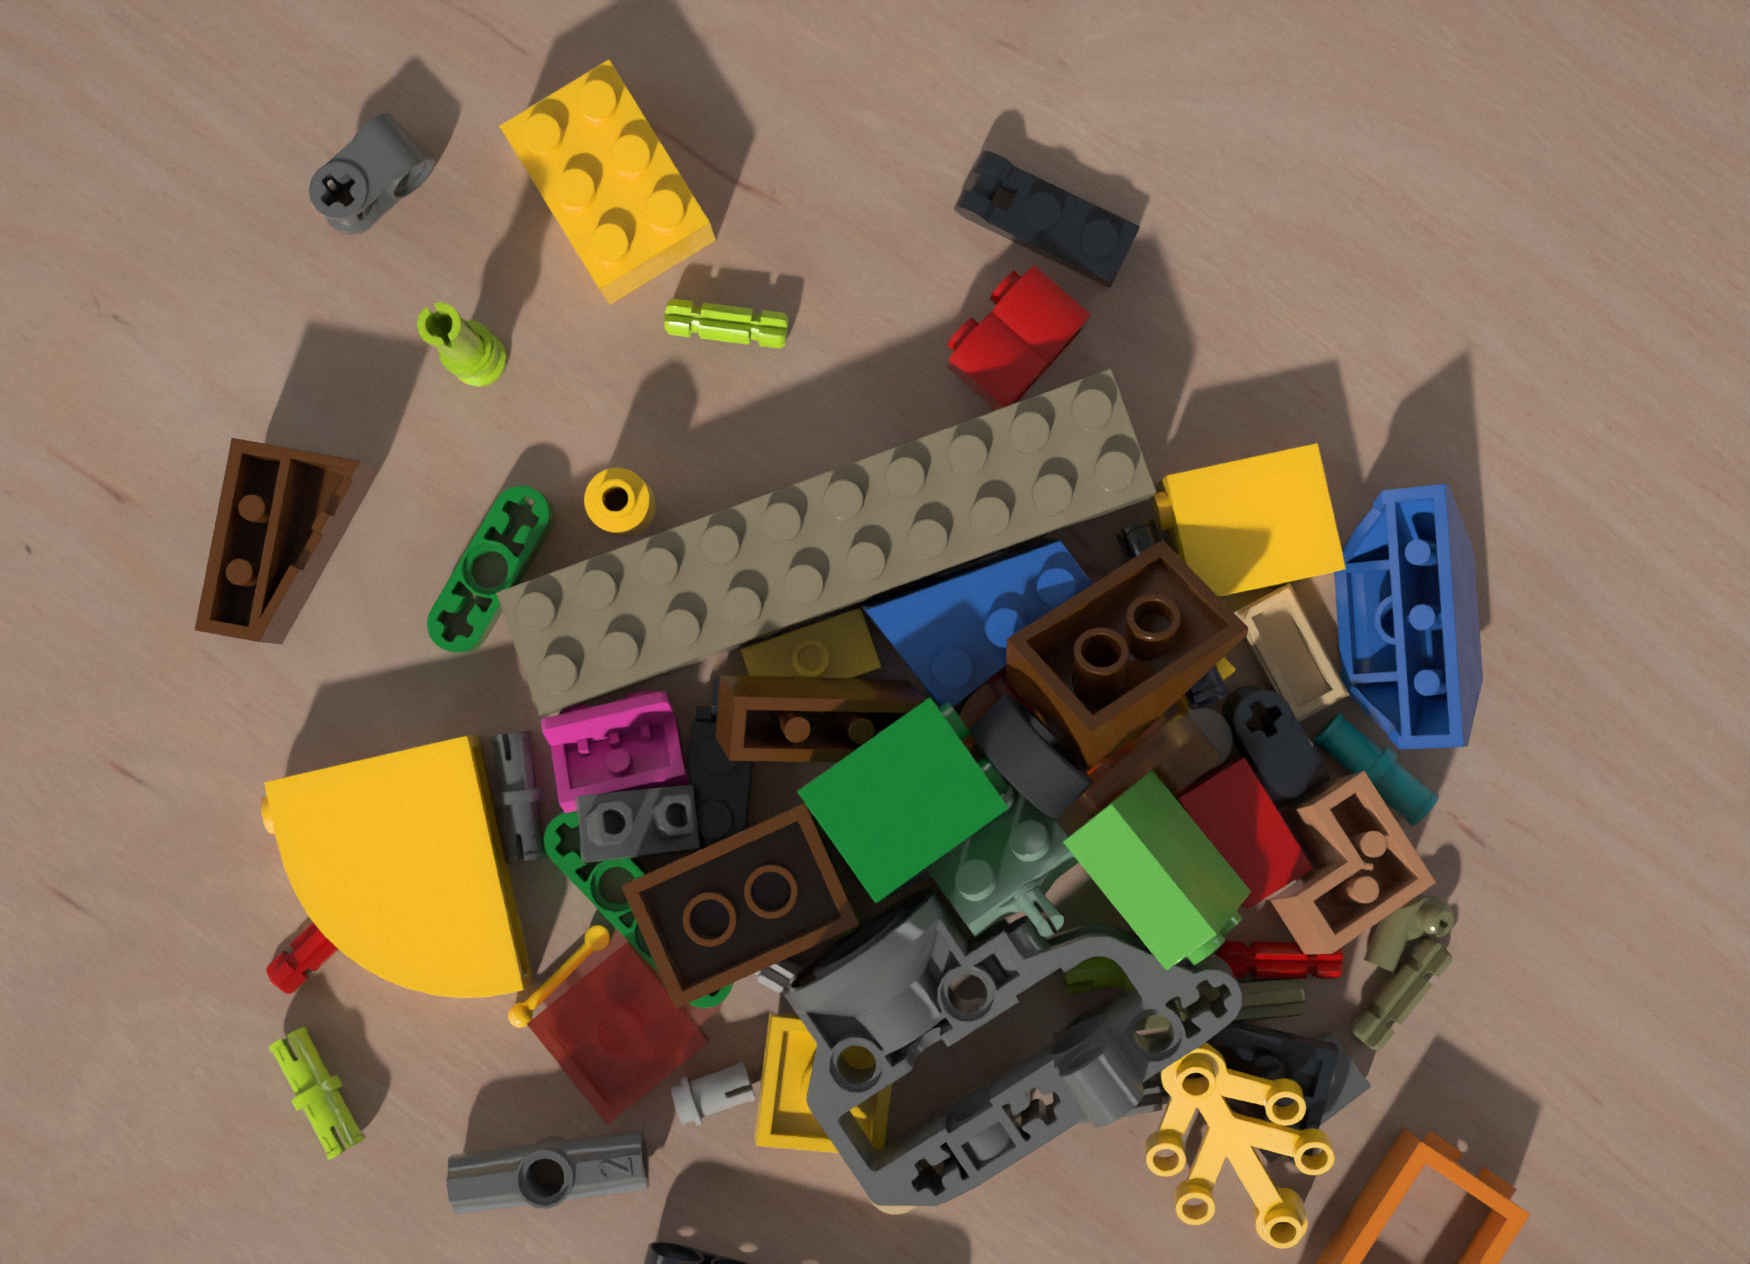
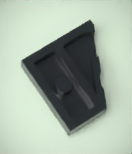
(1276, 1056)

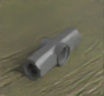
(508, 1174)

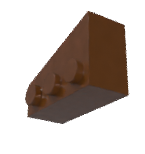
(274, 536)

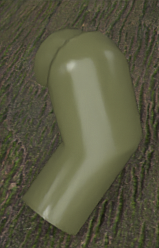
(1413, 920)

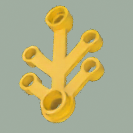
(1234, 1137)

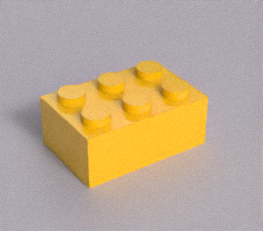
(609, 182)

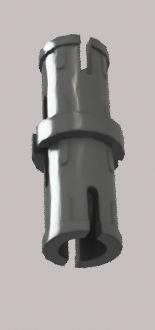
(518, 796)

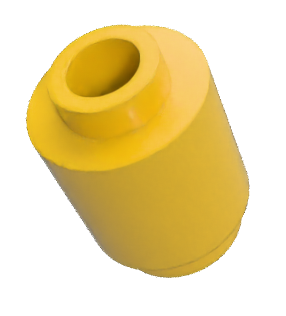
(636, 514)

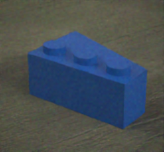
(959, 624)

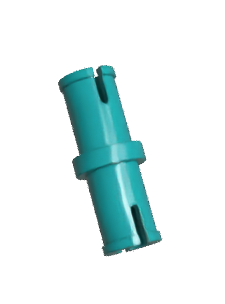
(1390, 779)

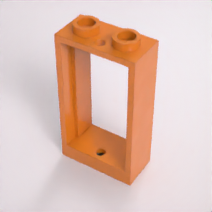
(1393, 1181)

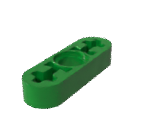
(479, 617)

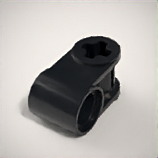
(1279, 750)

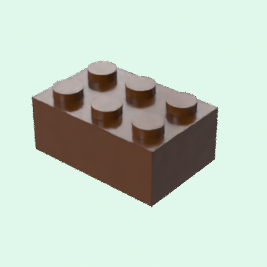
(740, 905)

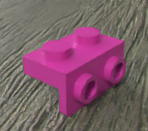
(616, 747)

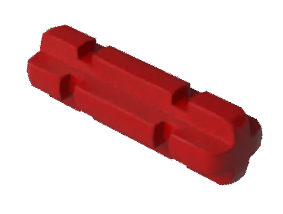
(309, 951)
(1279, 960)

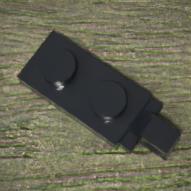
(718, 784)

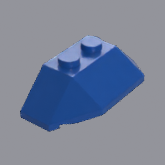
(1412, 618)

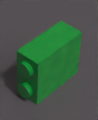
(905, 797)

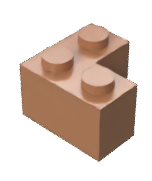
(1363, 870)

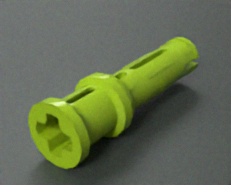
(463, 345)

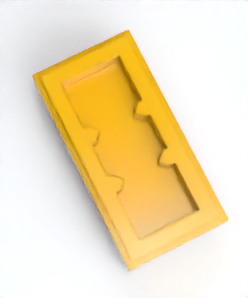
(822, 650)

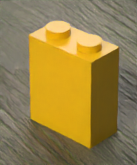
(1252, 520)

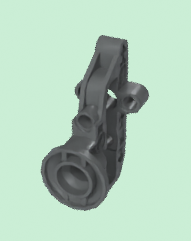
(895, 997)

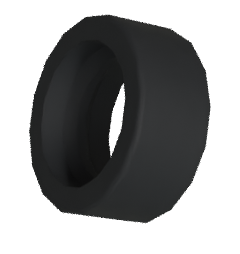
(1030, 756)

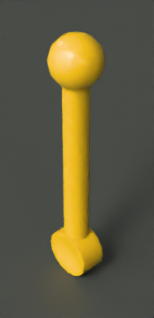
(596, 939)

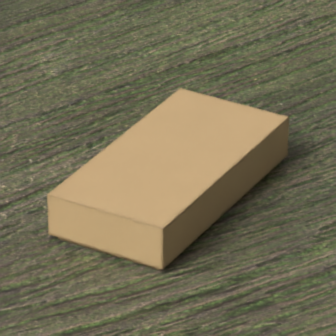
(1291, 652)

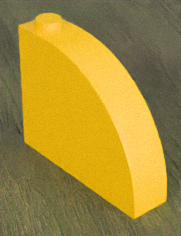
(406, 867)

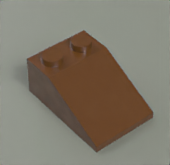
(1121, 653)

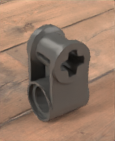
(374, 169)

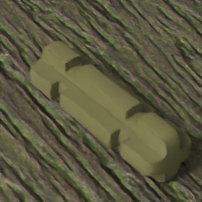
(1401, 993)

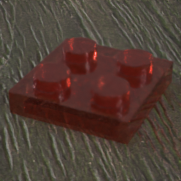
(618, 1032)

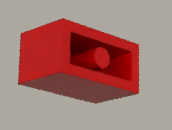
(1245, 828)

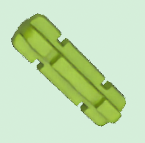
(726, 323)

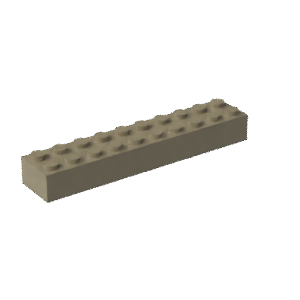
(827, 543)

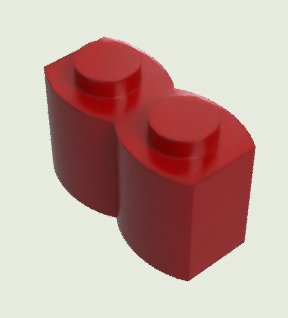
(1016, 339)

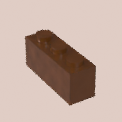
(806, 715)

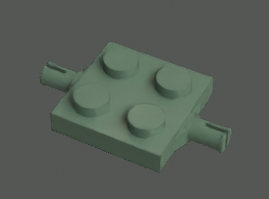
(1006, 868)

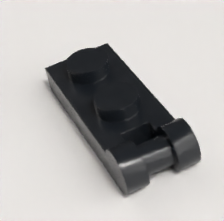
(1047, 219)

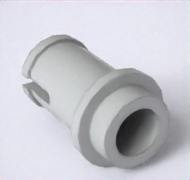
(712, 1093)

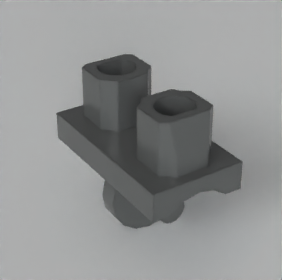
(637, 823)

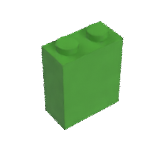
(1160, 872)

